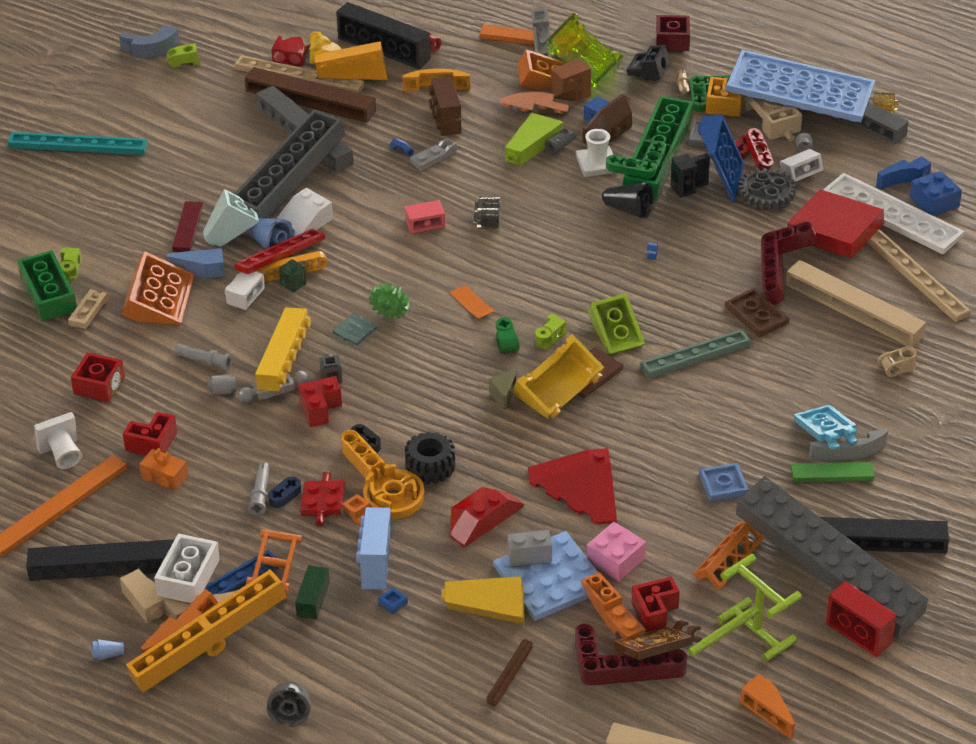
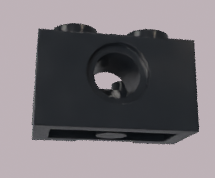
(650, 64)
(689, 173)

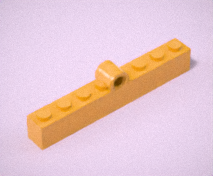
(206, 631)

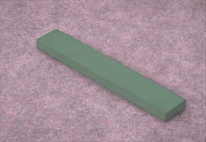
(695, 353)

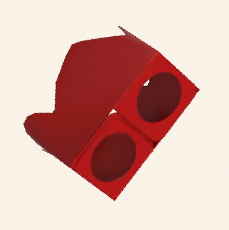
(291, 51)

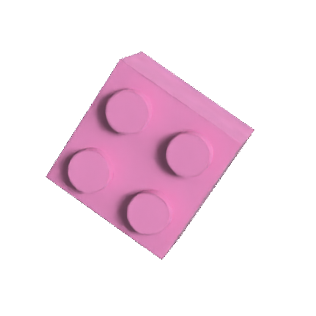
(616, 551)

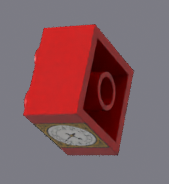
(97, 377)

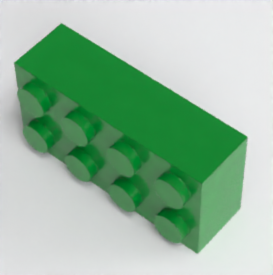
(47, 285)

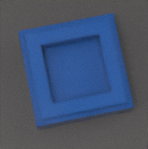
(392, 600)

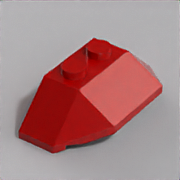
(480, 514)

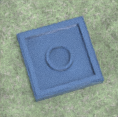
(723, 482)

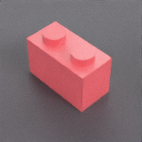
(425, 216)

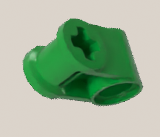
(506, 336)

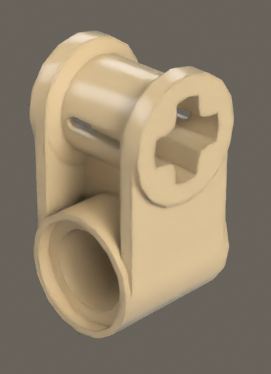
(899, 361)

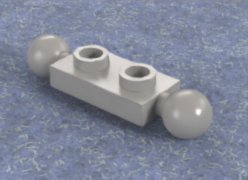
(247, 394)

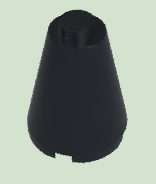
(630, 198)

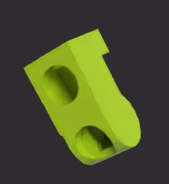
(183, 55)
(70, 262)
(550, 332)

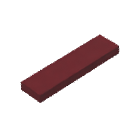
(187, 226)

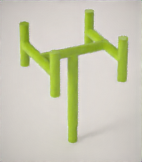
(755, 611)

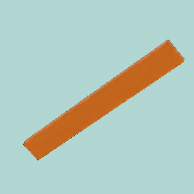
(60, 503)

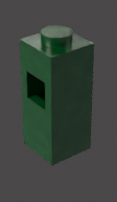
(312, 592)

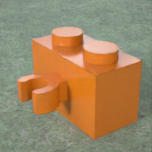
(163, 469)

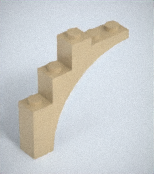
(143, 597)

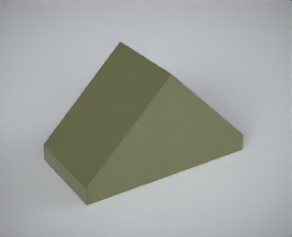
(501, 387)

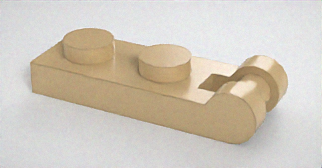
(88, 309)

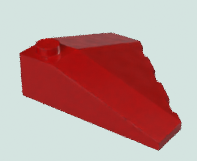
(580, 480)

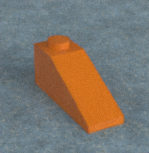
(765, 701)

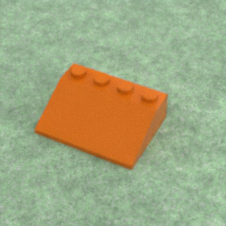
(157, 291)

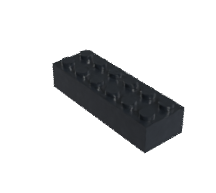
(398, 39)

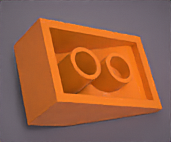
(535, 70)

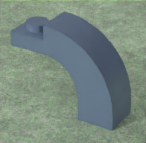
(150, 45)

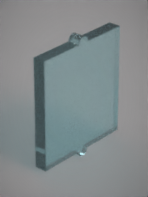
(355, 329)

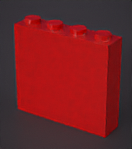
(840, 222)

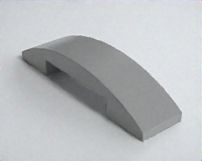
(541, 30)
(865, 447)

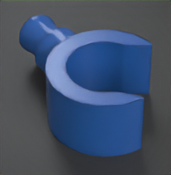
(652, 250)

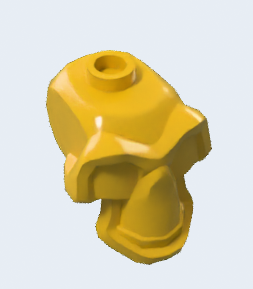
(320, 44)

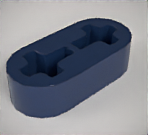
(285, 492)

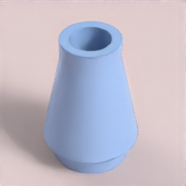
(106, 649)

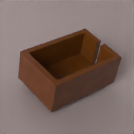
(445, 105)

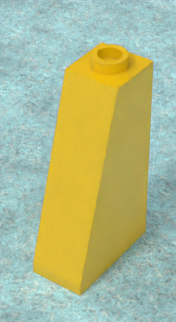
(487, 597)

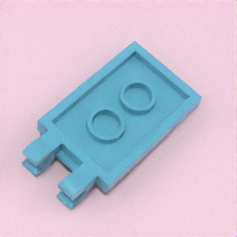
(827, 425)

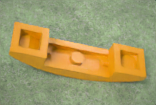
(422, 78)

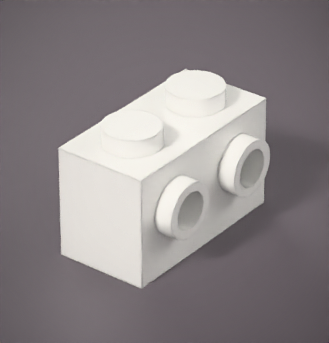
(802, 165)
(244, 289)

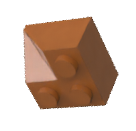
(571, 81)

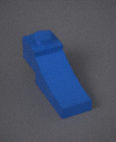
(903, 172)

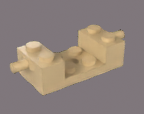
(777, 118)

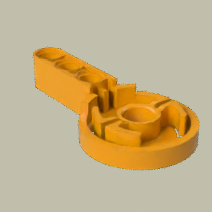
(383, 478)

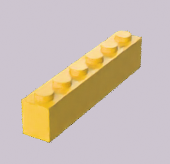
(282, 349)

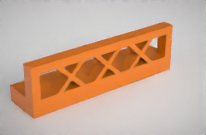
(724, 550)

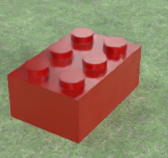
(860, 619)

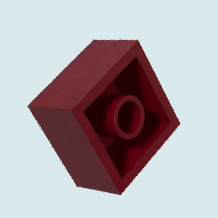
(673, 32)

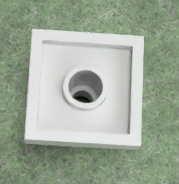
(593, 159)
(59, 436)

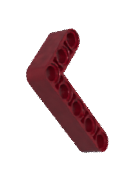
(773, 247)
(621, 668)

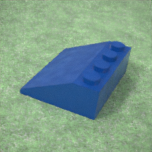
(722, 152)

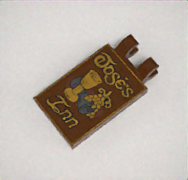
(658, 641)

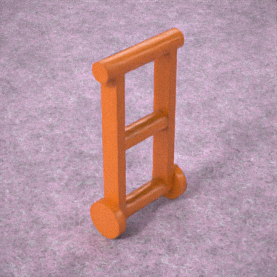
(262, 560)

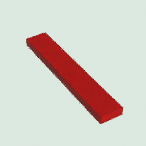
(279, 251)

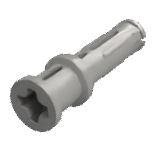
(211, 358)
(259, 494)

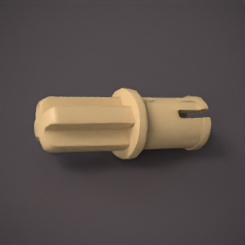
(682, 82)

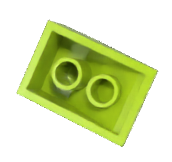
(616, 324)

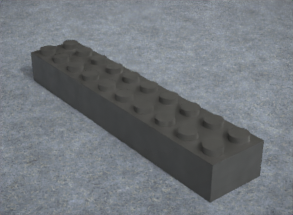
(827, 551)

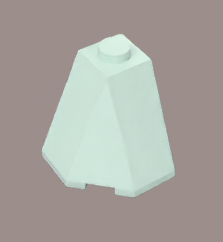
(228, 219)

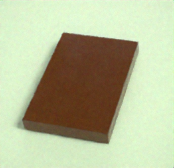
(756, 312)
(611, 368)

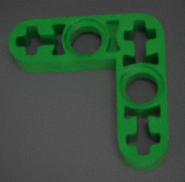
(700, 85)
(619, 163)

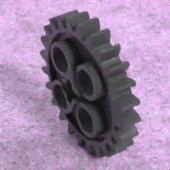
(767, 189)

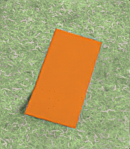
(471, 301)

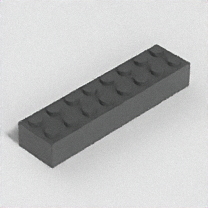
(291, 163)

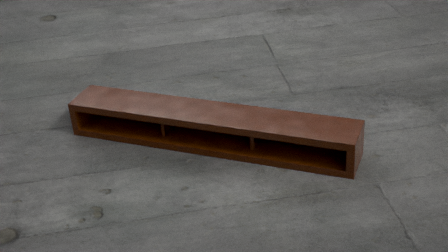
(313, 94)

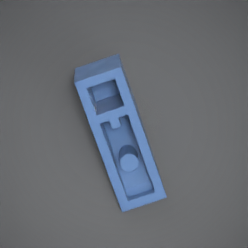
(201, 263)

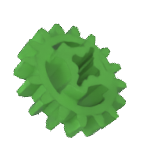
(389, 301)

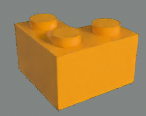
(722, 101)

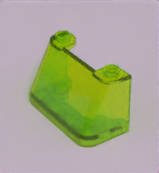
(575, 42)

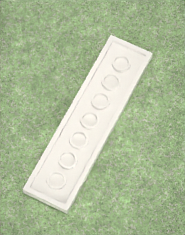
(900, 215)

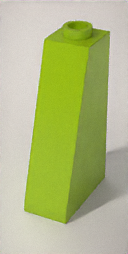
(531, 138)

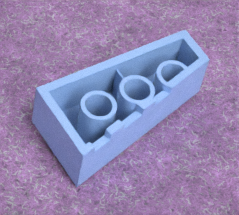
(374, 547)

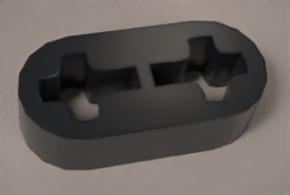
(368, 436)

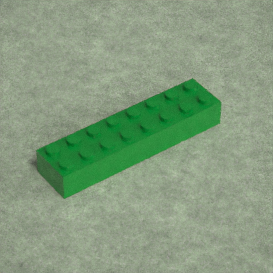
(667, 124)

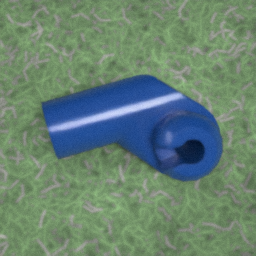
(402, 145)

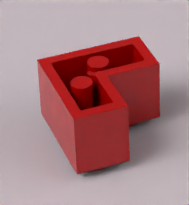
(318, 397)
(142, 438)
(653, 601)

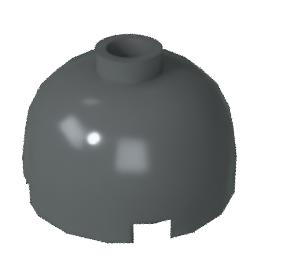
(289, 704)

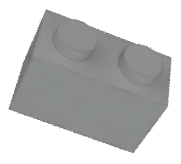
(529, 548)

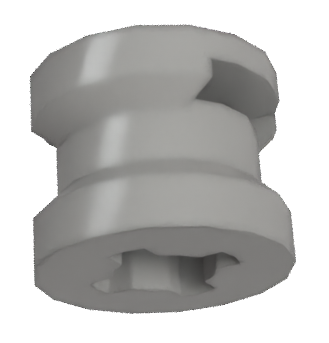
(800, 142)

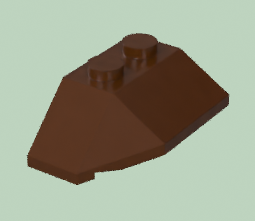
(613, 118)

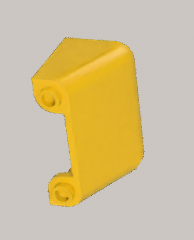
(558, 378)

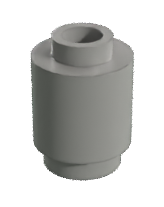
(222, 384)

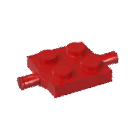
(322, 498)

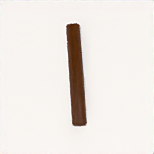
(509, 672)

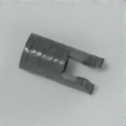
(559, 141)

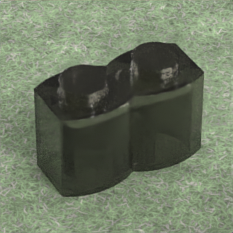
(487, 212)

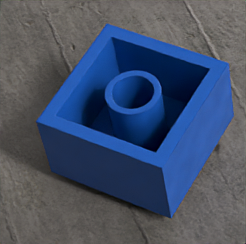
(935, 193)

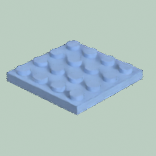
(552, 584)

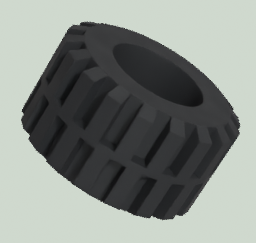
(430, 457)

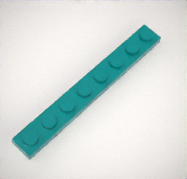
(77, 143)

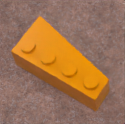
(353, 63)

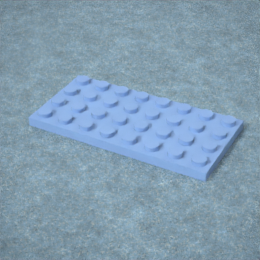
(800, 86)

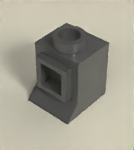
(330, 364)

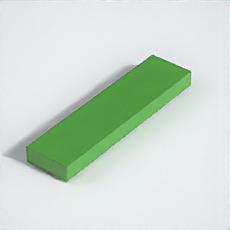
(832, 472)

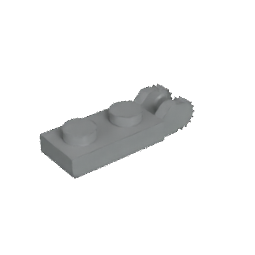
(433, 154)

